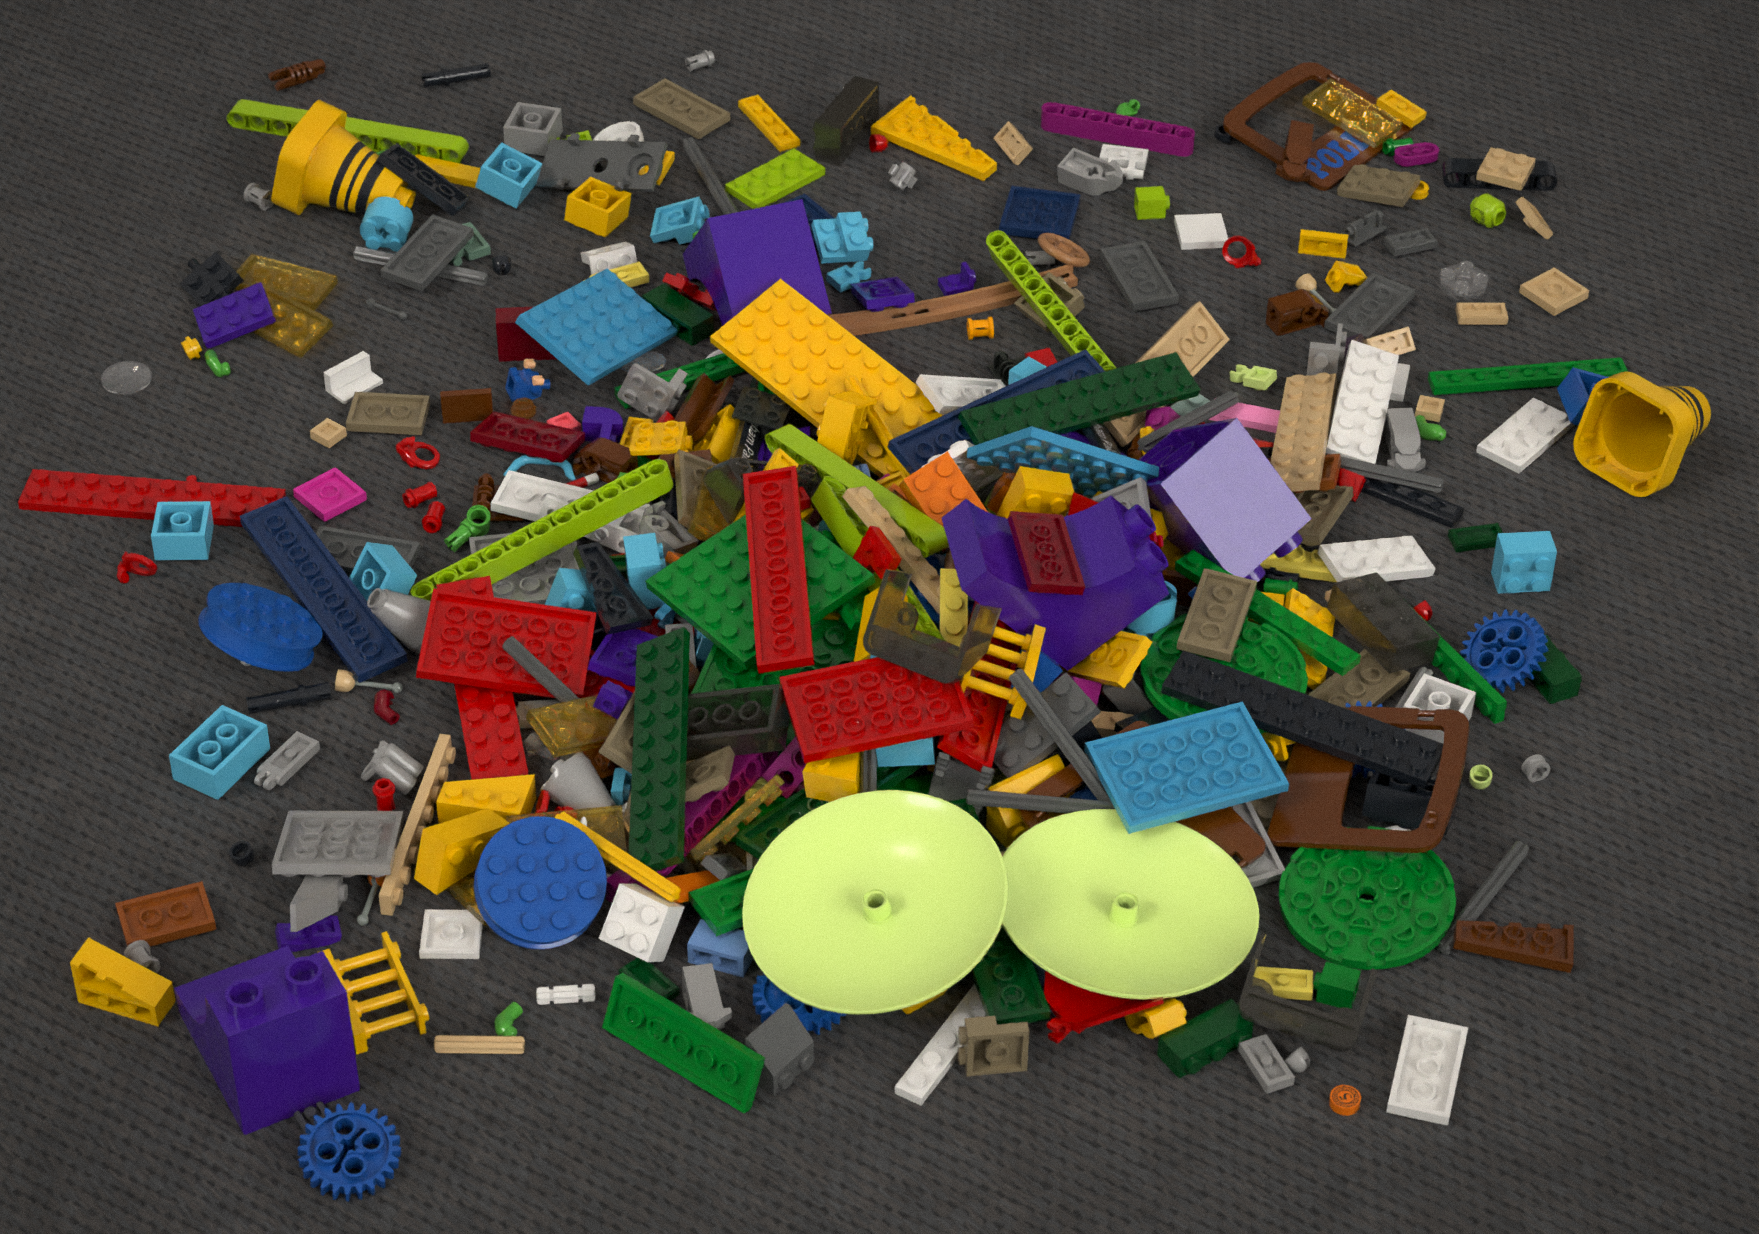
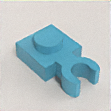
(844, 276)

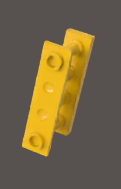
(1024, 660)
(363, 1030)

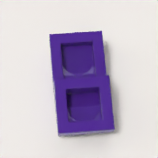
(316, 935)

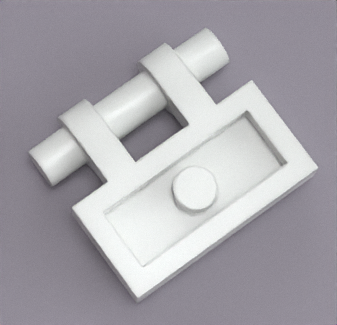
(1127, 157)

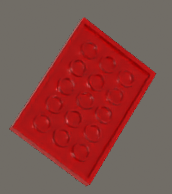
(468, 633)
(869, 708)

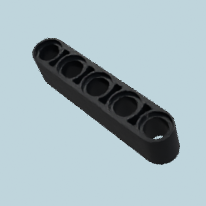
(1465, 173)

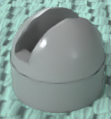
(1298, 1060)

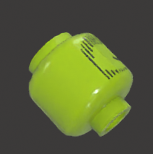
(1487, 210)

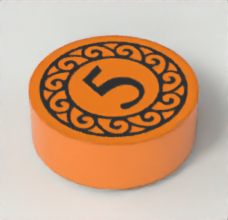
(1345, 1100)

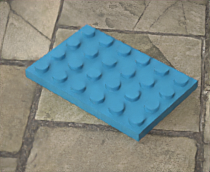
(597, 326)
(1088, 466)
(1186, 767)

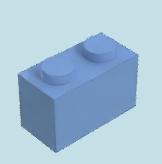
(726, 952)

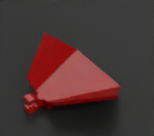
(1082, 1008)

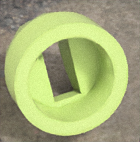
(1480, 777)

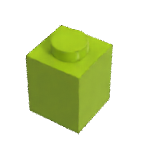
(1151, 202)

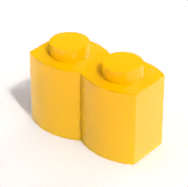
(1158, 1019)

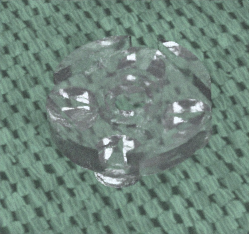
(1463, 281)

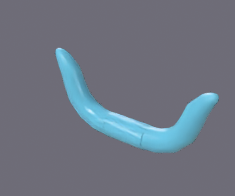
(524, 460)

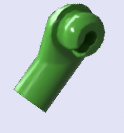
(218, 368)

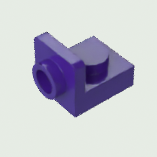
(958, 282)
(612, 699)

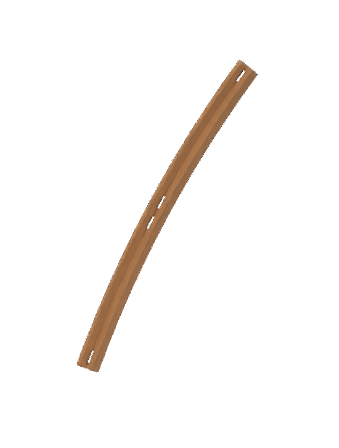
(941, 308)

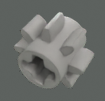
(902, 176)

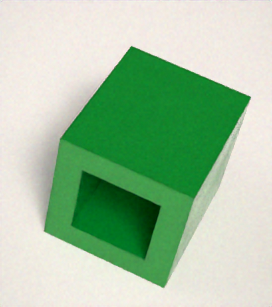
(1337, 985)

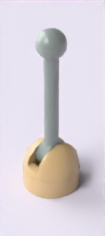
(1309, 283)
(346, 681)

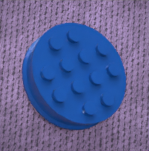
(260, 627)
(540, 882)

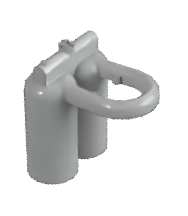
(393, 764)

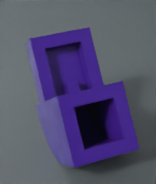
(602, 423)

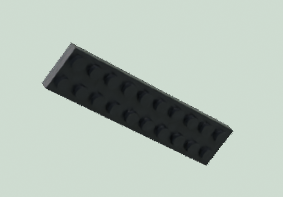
(1306, 719)

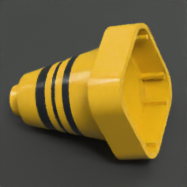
(332, 167)
(1639, 431)

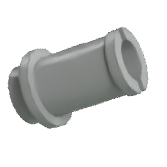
(701, 60)
(1039, 258)

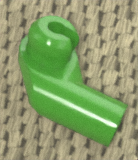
(1128, 108)
(1429, 431)
(505, 1019)

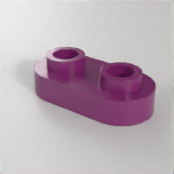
(1416, 154)

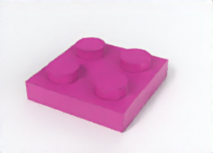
(329, 494)

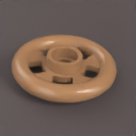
(1063, 250)

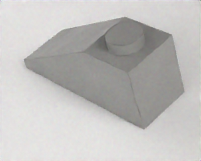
(316, 900)

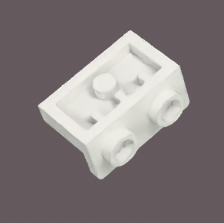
(609, 257)

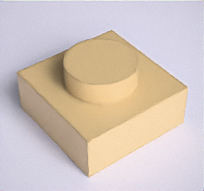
(1430, 408)
(328, 433)

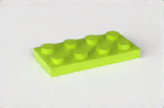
(775, 179)

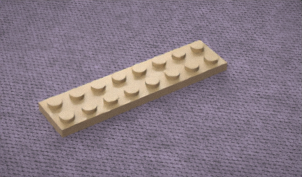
(1195, 339)
(1304, 430)

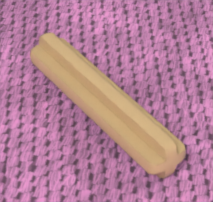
(479, 1044)

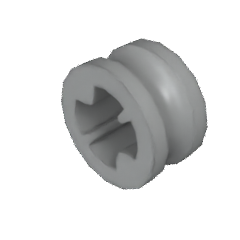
(1536, 768)

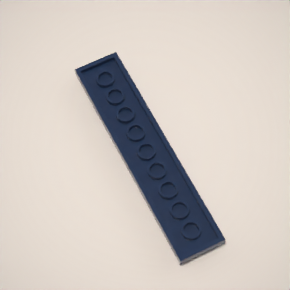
(937, 436)
(323, 589)

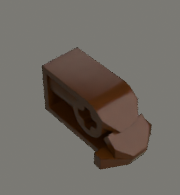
(1296, 152)
(1295, 312)
(605, 459)

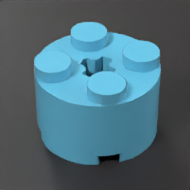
(386, 224)
(1157, 616)

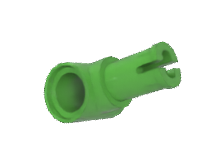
(469, 528)

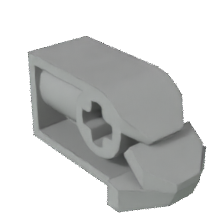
(1089, 173)
(1403, 440)
(667, 530)
(703, 996)

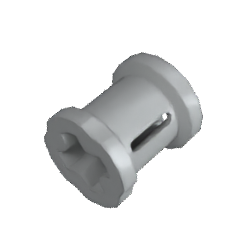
(258, 197)
(140, 953)

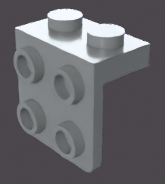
(1328, 357)
(650, 392)

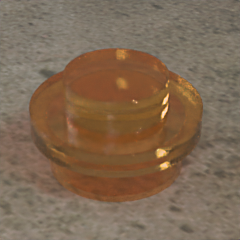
(523, 408)

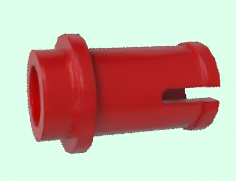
(414, 497)
(433, 520)
(384, 791)

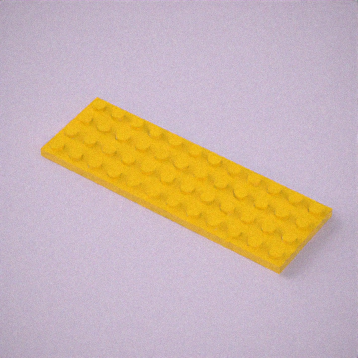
(808, 356)

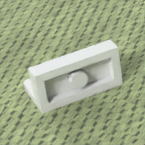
(351, 377)

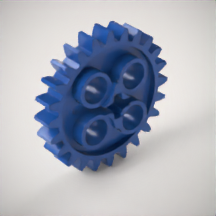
(1506, 649)
(769, 998)
(325, 1139)

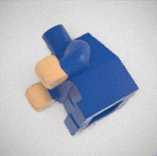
(525, 382)

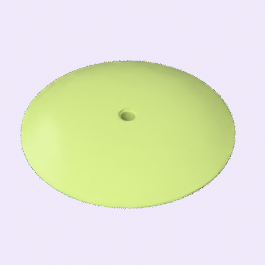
(875, 902)
(1125, 909)

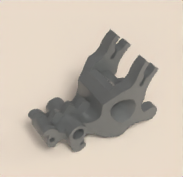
(954, 778)

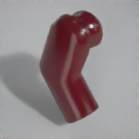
(382, 706)

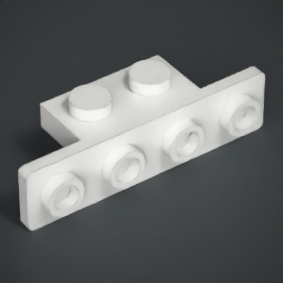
(609, 535)

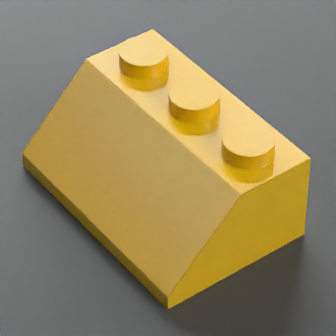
(719, 436)
(1006, 822)

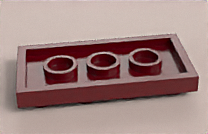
(527, 437)
(1046, 553)

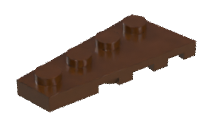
(1533, 946)

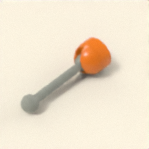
(376, 882)

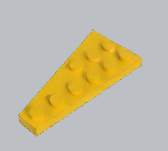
(932, 137)

